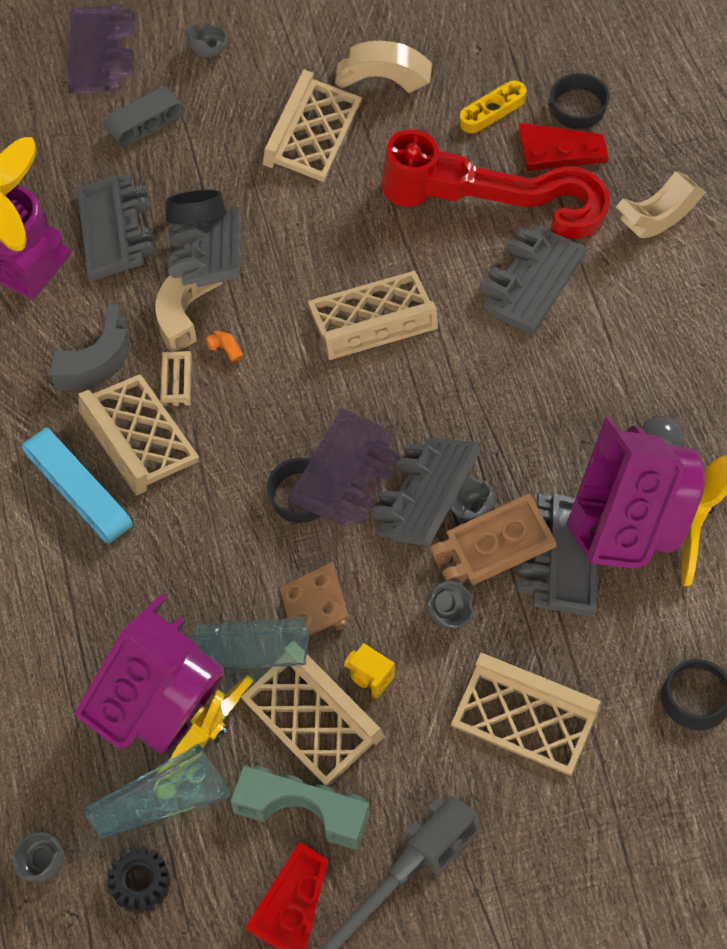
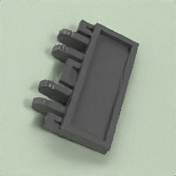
(111, 226)
(209, 250)
(534, 284)
(427, 493)
(569, 576)

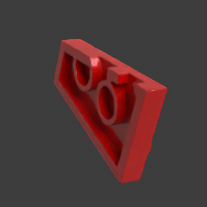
(559, 147)
(290, 905)

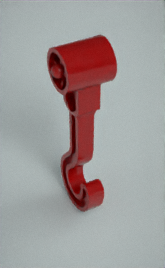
(419, 170)

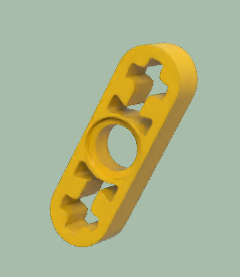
(498, 96)

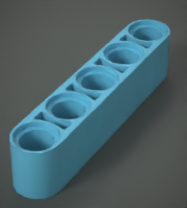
(77, 485)

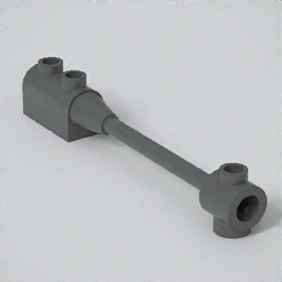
(428, 846)

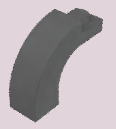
(96, 363)

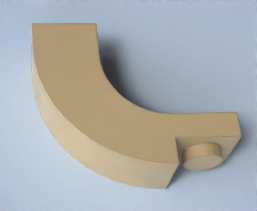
(386, 60)
(663, 208)
(171, 303)

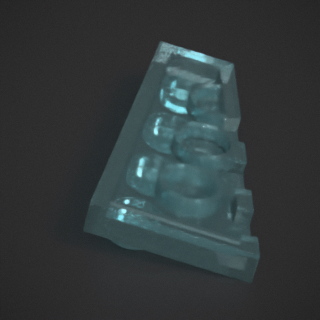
(163, 792)

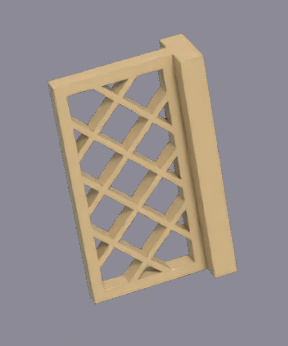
(293, 113)
(379, 328)
(118, 448)
(537, 688)
(337, 702)

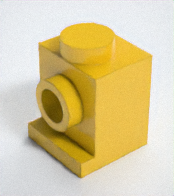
(370, 669)

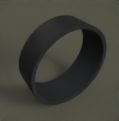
(579, 81)
(195, 207)
(282, 471)
(684, 718)

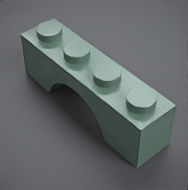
(263, 793)

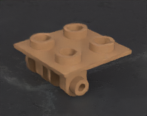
(316, 599)

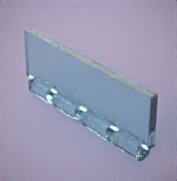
(257, 648)

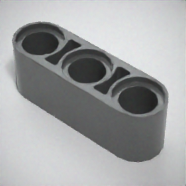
(144, 116)

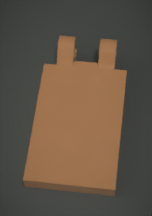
(494, 542)

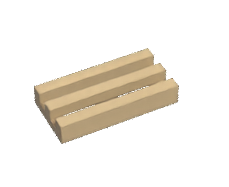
(176, 398)

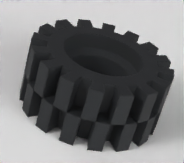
(138, 899)

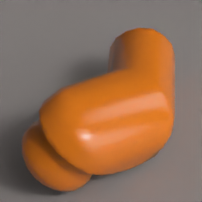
(226, 342)

